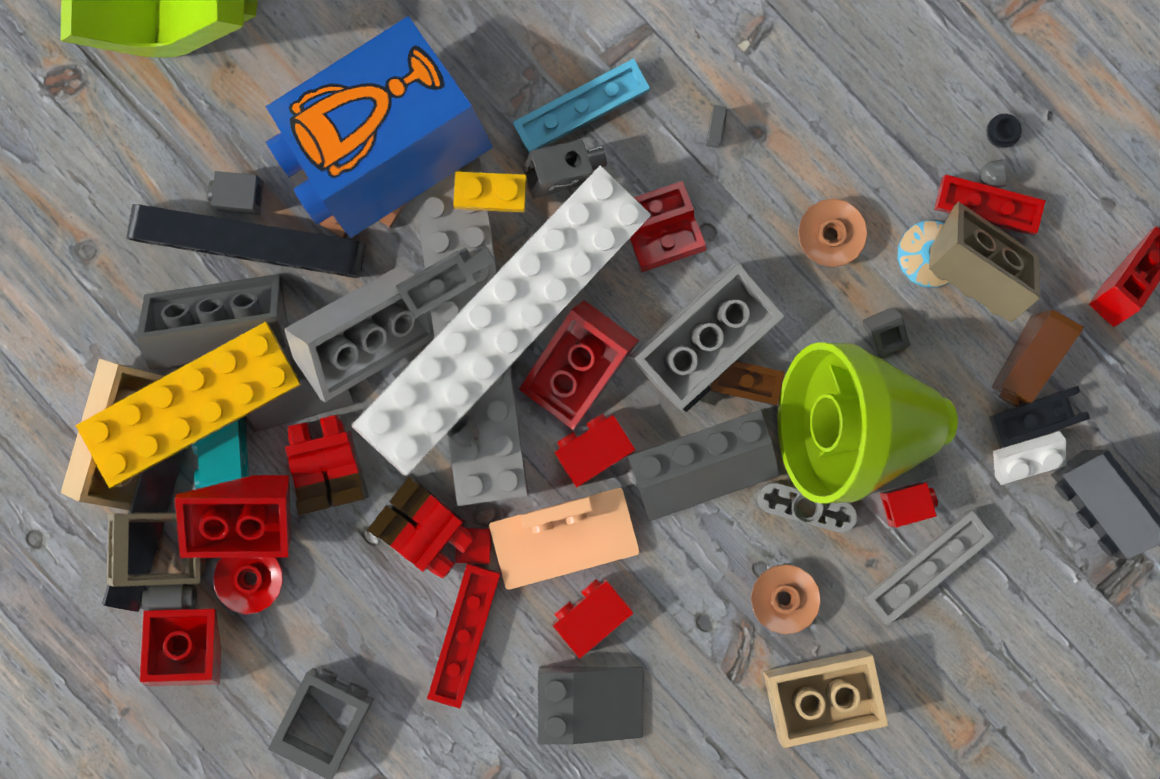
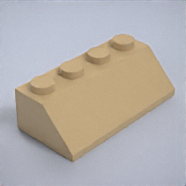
(83, 478)

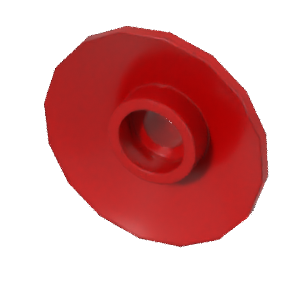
(241, 596)

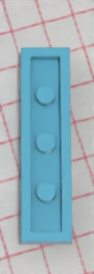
(581, 106)

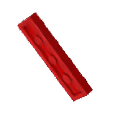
(463, 636)

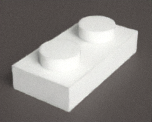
(1030, 458)

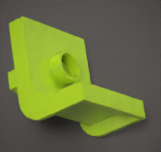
(152, 26)

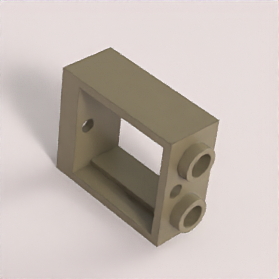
(118, 554)

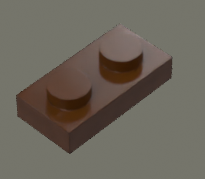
(750, 383)

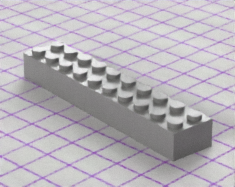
(494, 463)

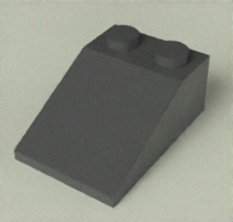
(589, 704)

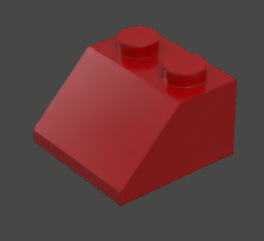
(180, 648)

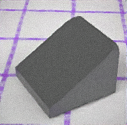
(886, 332)

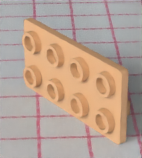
(564, 538)

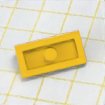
(489, 191)

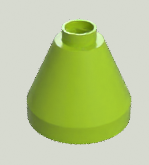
(855, 422)

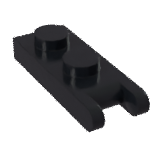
(1036, 418)

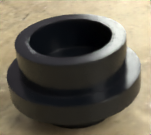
(1003, 130)

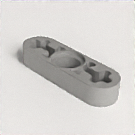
(828, 523)

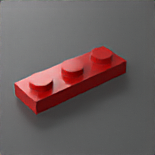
(993, 204)

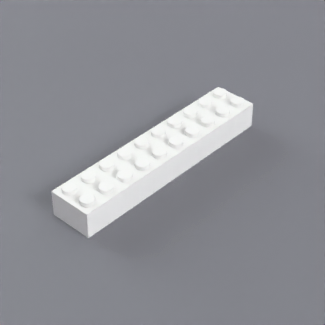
(501, 321)

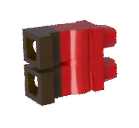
(325, 468)
(426, 540)

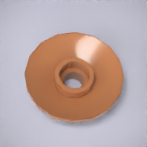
(842, 219)
(800, 609)

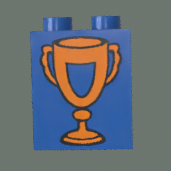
(375, 130)

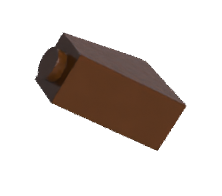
(1035, 356)

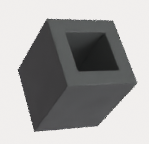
(236, 192)

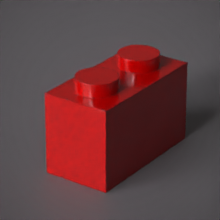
(593, 450)
(591, 617)

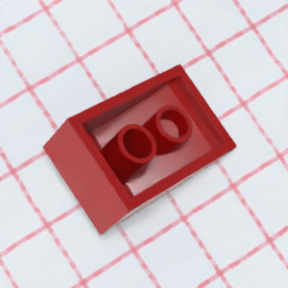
(578, 364)
(236, 519)

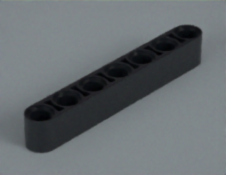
(246, 241)

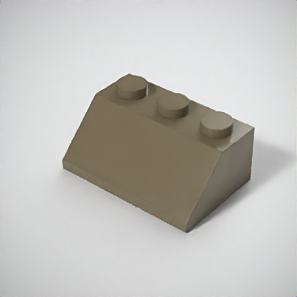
(986, 264)

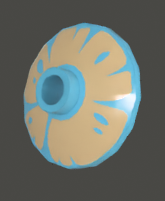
(914, 253)

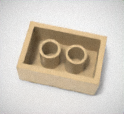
(825, 698)

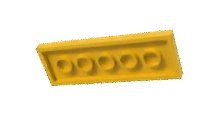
(188, 405)

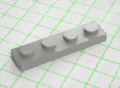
(928, 567)

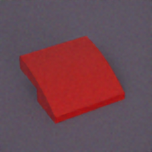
(669, 231)

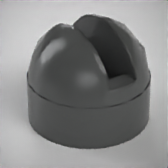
(994, 174)
(464, 431)

